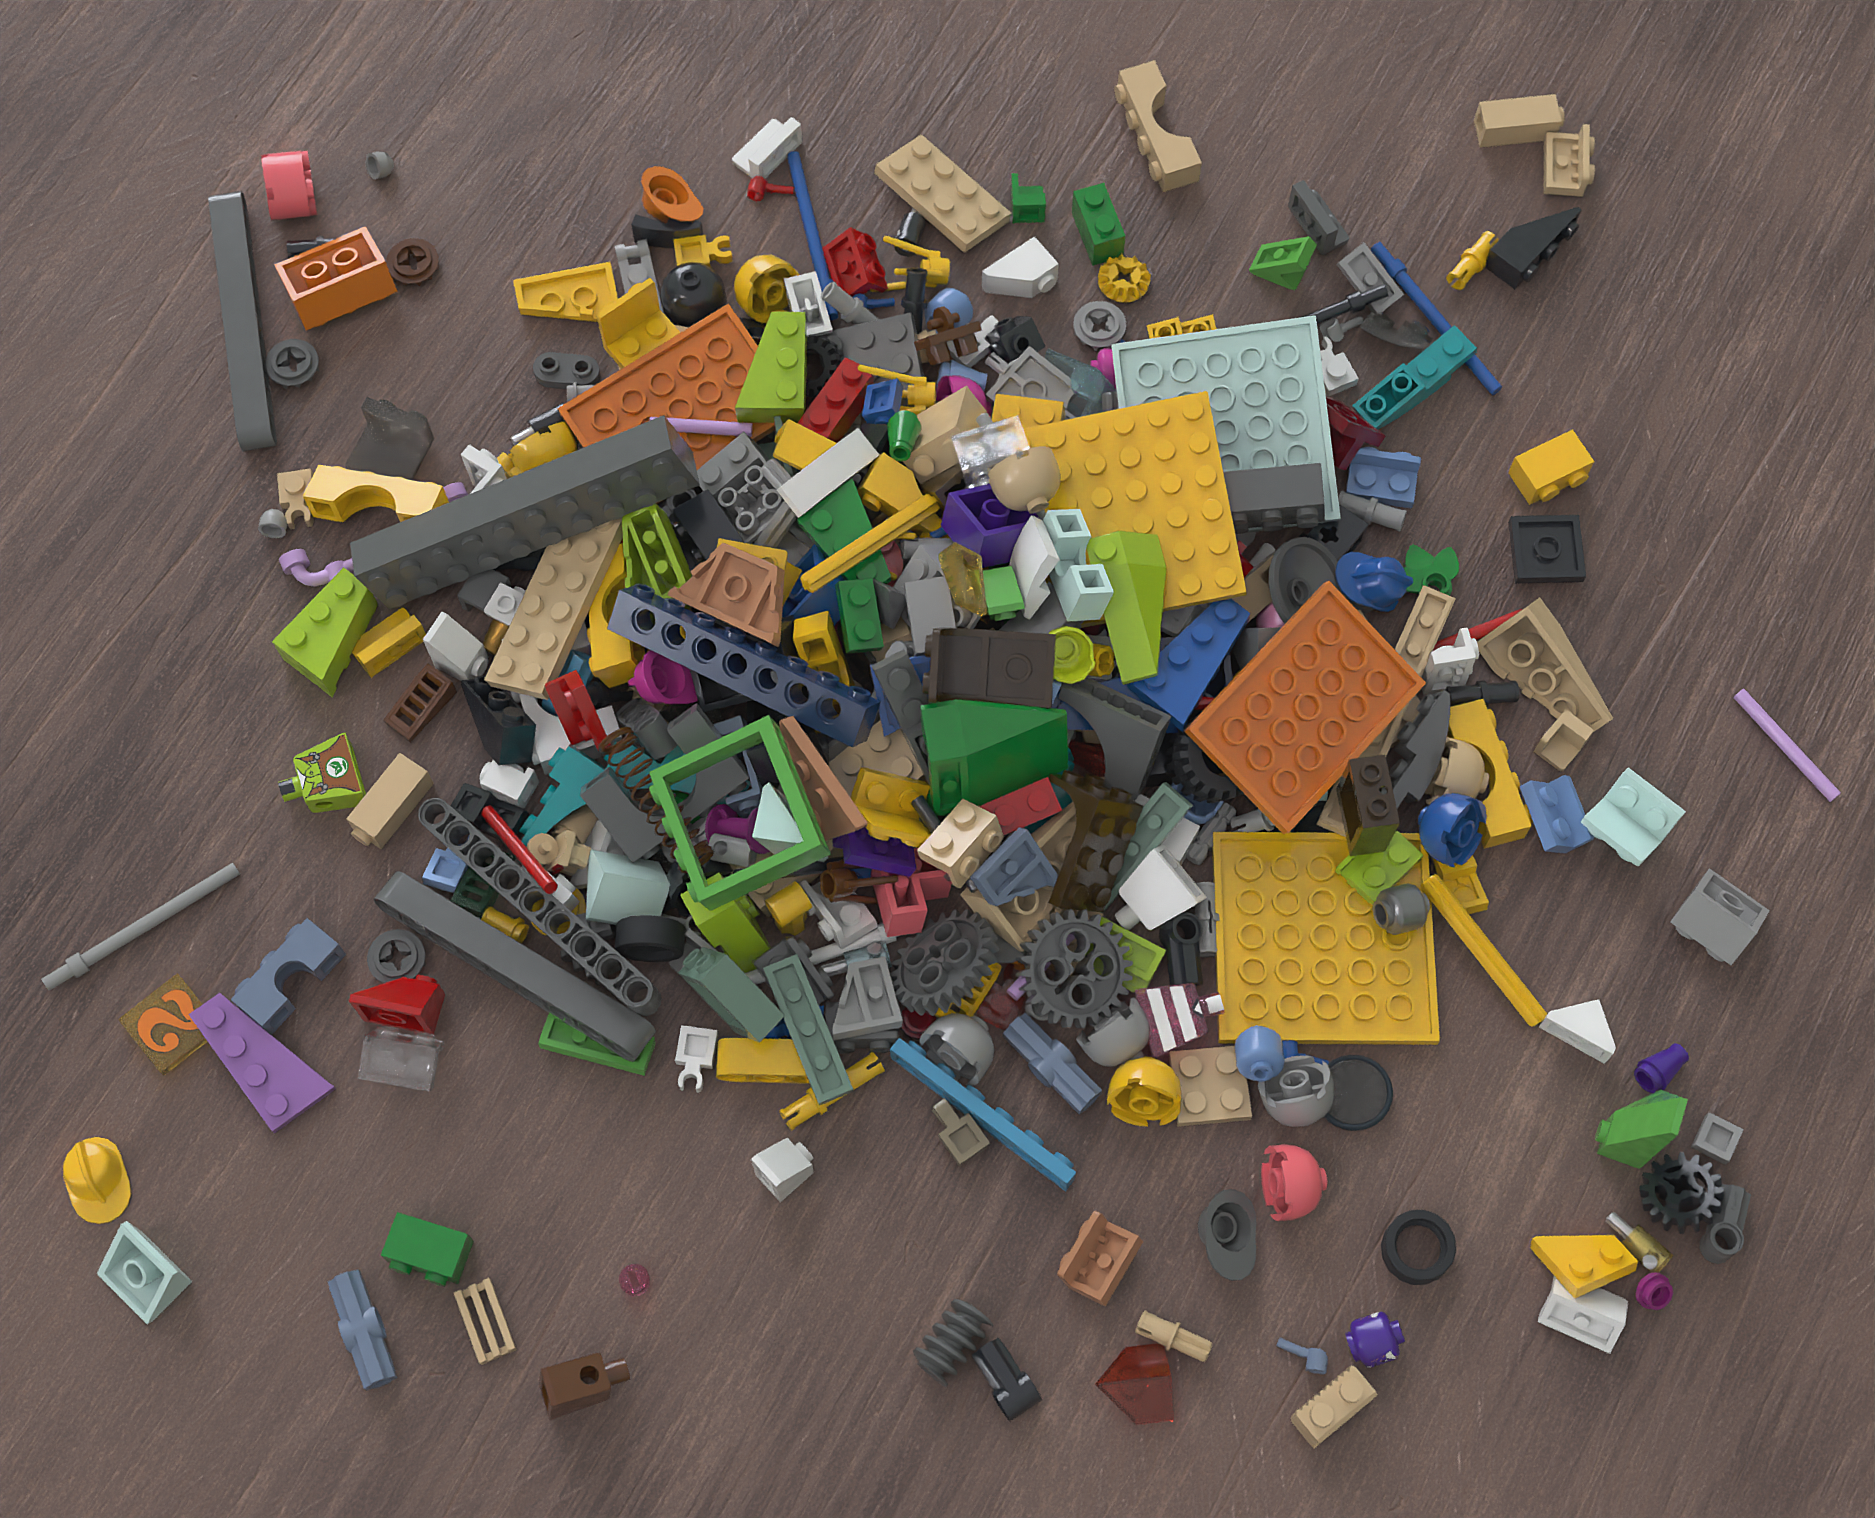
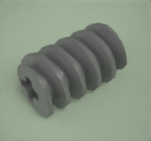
(951, 1340)

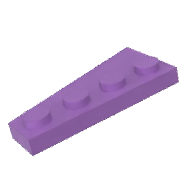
(263, 1067)

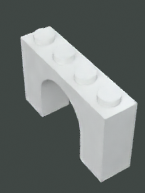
(549, 730)

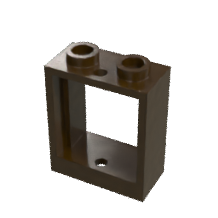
(1367, 814)

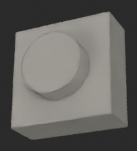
(1717, 1138)

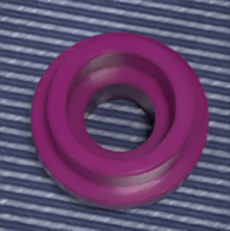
(1654, 1291)

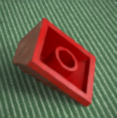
(402, 1003)

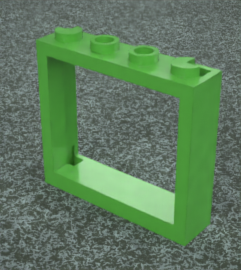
(768, 870)

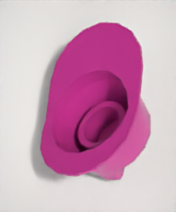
(663, 680)

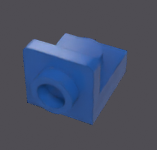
(882, 401)

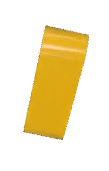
(759, 1062)

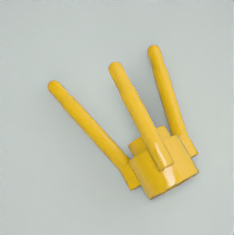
(937, 267)
(920, 395)

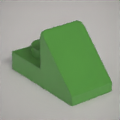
(1284, 261)

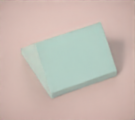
(775, 823)
(624, 888)
(141, 1273)

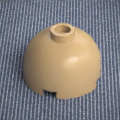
(1026, 481)
(1458, 771)

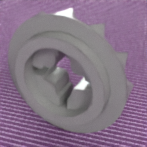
(1097, 313)

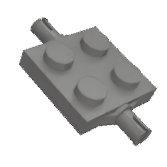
(1030, 377)

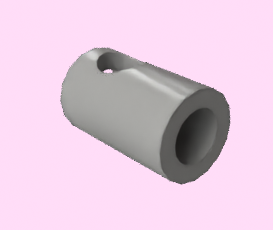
(731, 850)

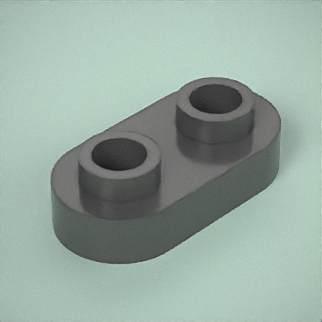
(565, 370)

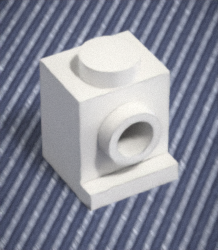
(509, 782)

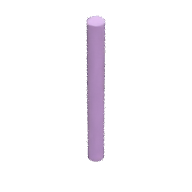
(1785, 743)

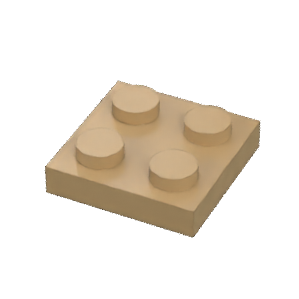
(1210, 1086)

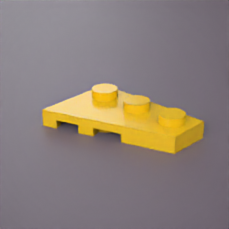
(567, 293)

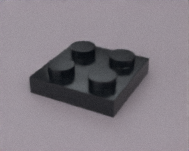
(1547, 549)

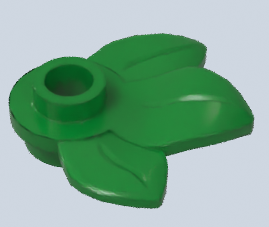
(1430, 570)

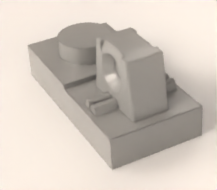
(1366, 273)

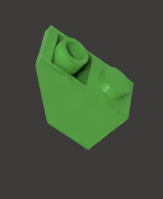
(1002, 593)

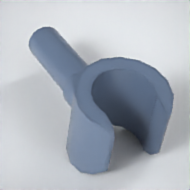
(1316, 1358)

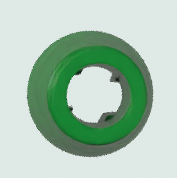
(903, 433)

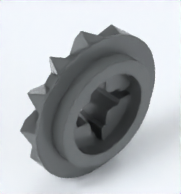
(278, 362)
(382, 951)

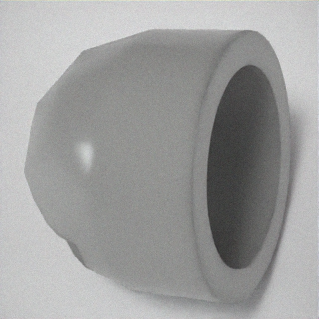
(379, 164)
(273, 524)

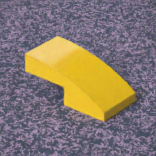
(1464, 884)

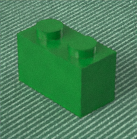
(1098, 223)
(426, 1249)

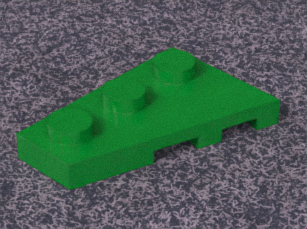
(839, 522)

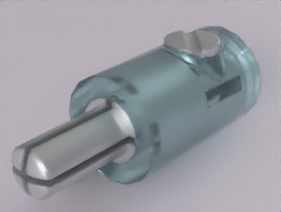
(868, 952)

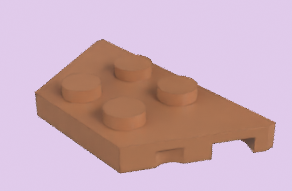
(737, 591)
(829, 800)

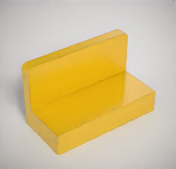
(799, 445)
(388, 641)

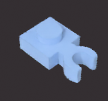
(444, 870)

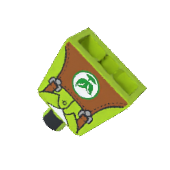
(326, 777)

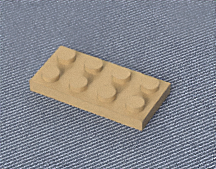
(942, 193)

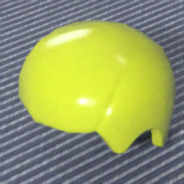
(1073, 655)

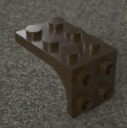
(990, 666)
(1101, 837)

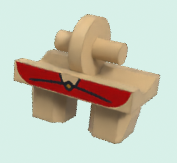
(559, 853)

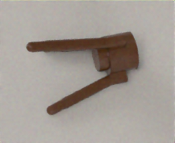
(840, 882)

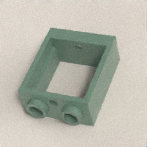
(730, 993)

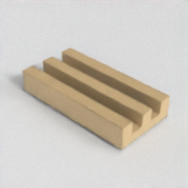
(473, 1291)

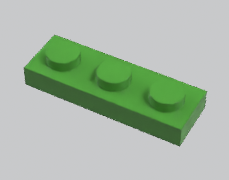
(566, 1040)

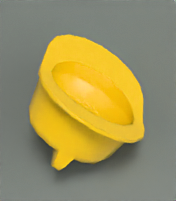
(97, 1180)

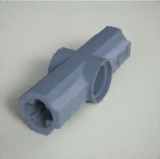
(1052, 1063)
(362, 1329)

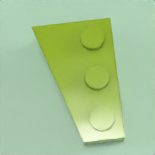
(653, 552)
(327, 630)

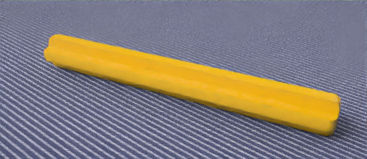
(869, 543)
(1483, 950)

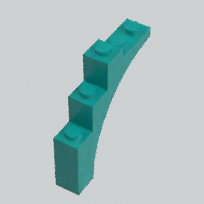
(575, 769)

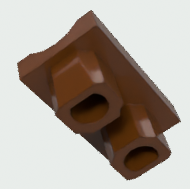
(936, 345)

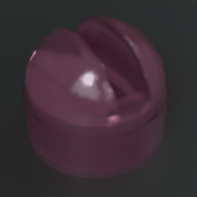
(641, 1275)

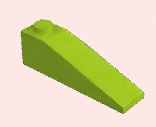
(1136, 607)

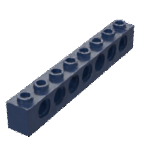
(632, 620)

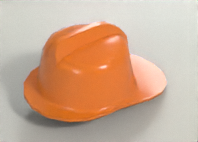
(669, 196)

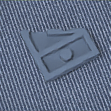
(1014, 870)

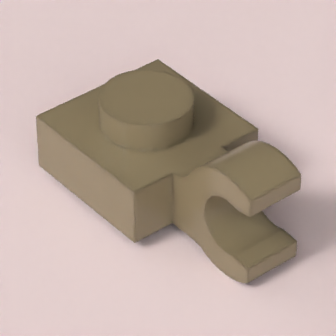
(961, 1136)

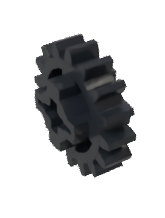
(1685, 1200)

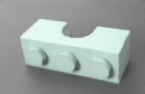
(1079, 587)

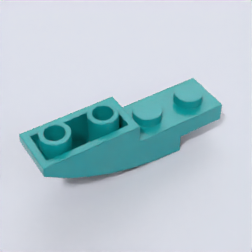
(1417, 380)

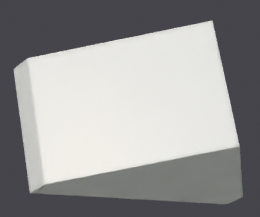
(804, 296)
(1583, 1028)

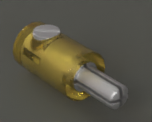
(1641, 1244)

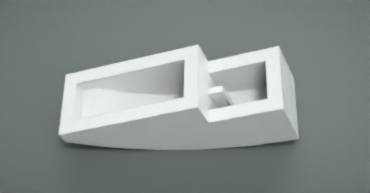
(828, 472)

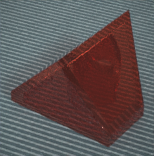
(1140, 1384)

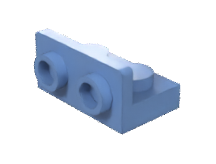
(1384, 476)
(1556, 814)

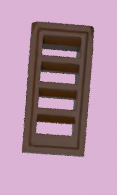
(411, 695)

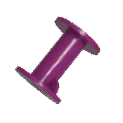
(726, 822)

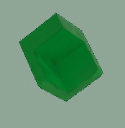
(1027, 202)

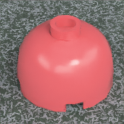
(1292, 1181)

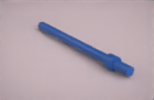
(810, 225)
(1397, 272)

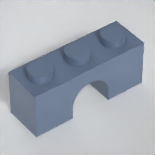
(306, 950)

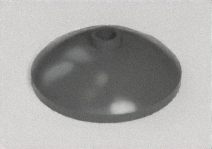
(1297, 574)

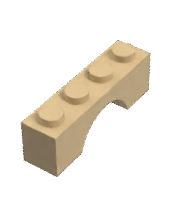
(1171, 157)

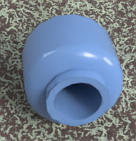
(955, 302)
(1259, 1053)

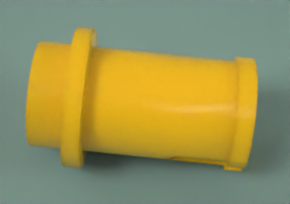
(511, 927)

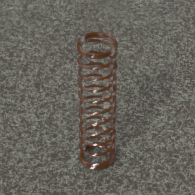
(700, 848)

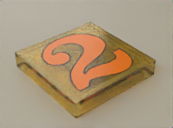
(163, 1024)

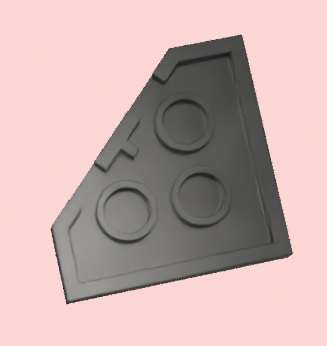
(882, 345)

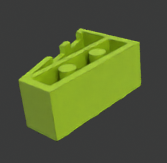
(777, 372)
(731, 927)

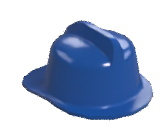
(1372, 580)

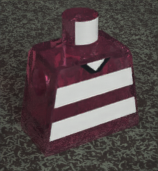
(1176, 1015)

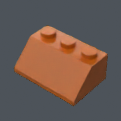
(336, 278)

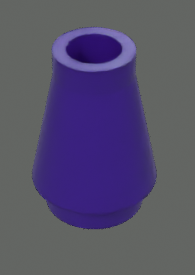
(1659, 1069)

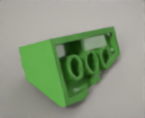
(1641, 1128)

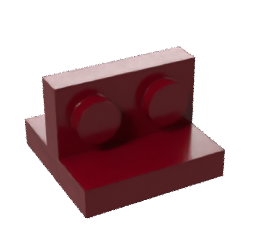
(1348, 432)

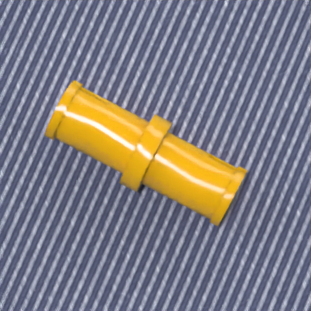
(1472, 261)

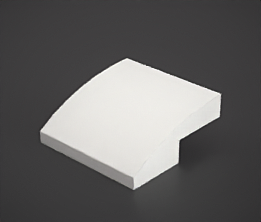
(1032, 562)

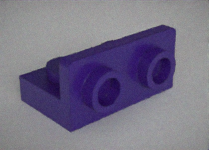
(872, 853)

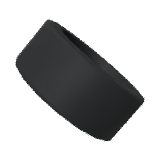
(650, 938)
(1436, 1225)

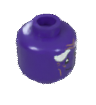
(1375, 1339)

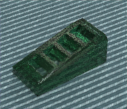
(466, 886)

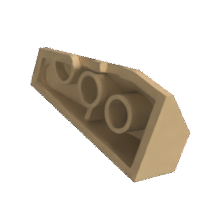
(1544, 664)
(1021, 914)

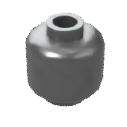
(1401, 909)

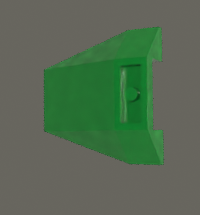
(989, 749)

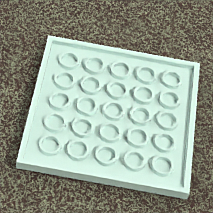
(1260, 390)

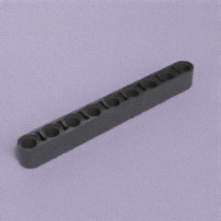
(242, 321)
(549, 916)
(515, 966)

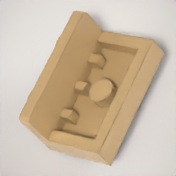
(1568, 162)
(962, 842)

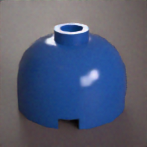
(1450, 828)

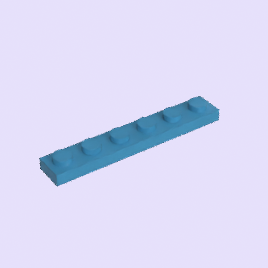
(995, 1122)

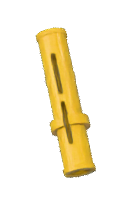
(808, 1105)

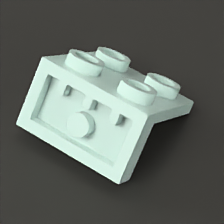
(1633, 817)

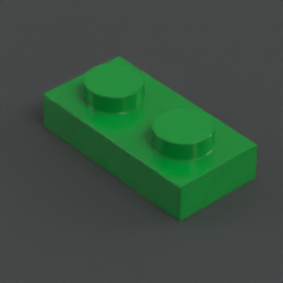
(859, 615)

